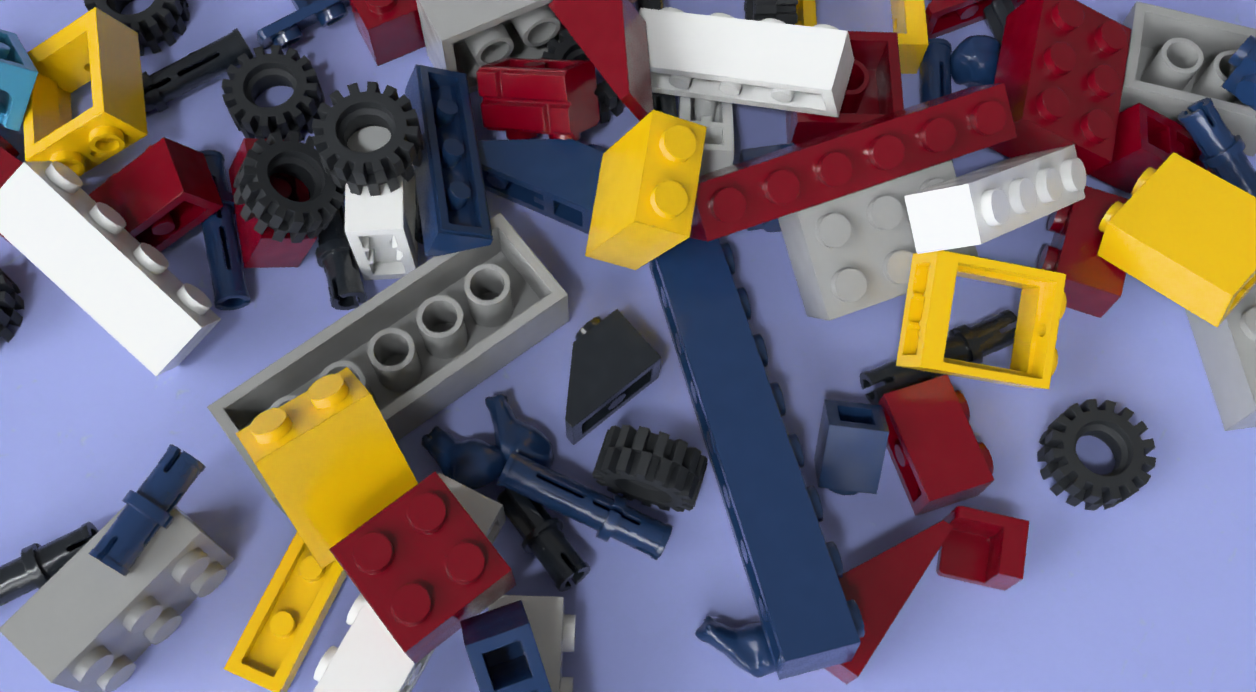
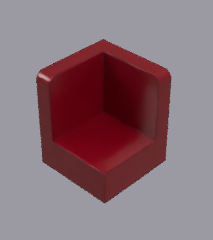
(983, 548)

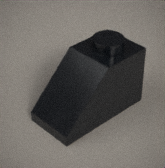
(606, 372)

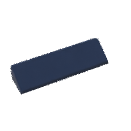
(450, 175)

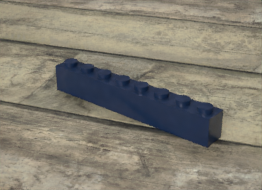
(756, 462)

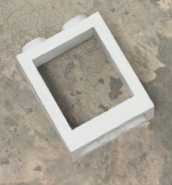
(381, 225)

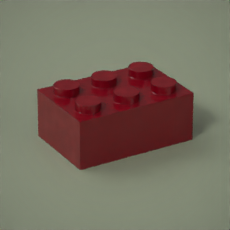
(1063, 79)

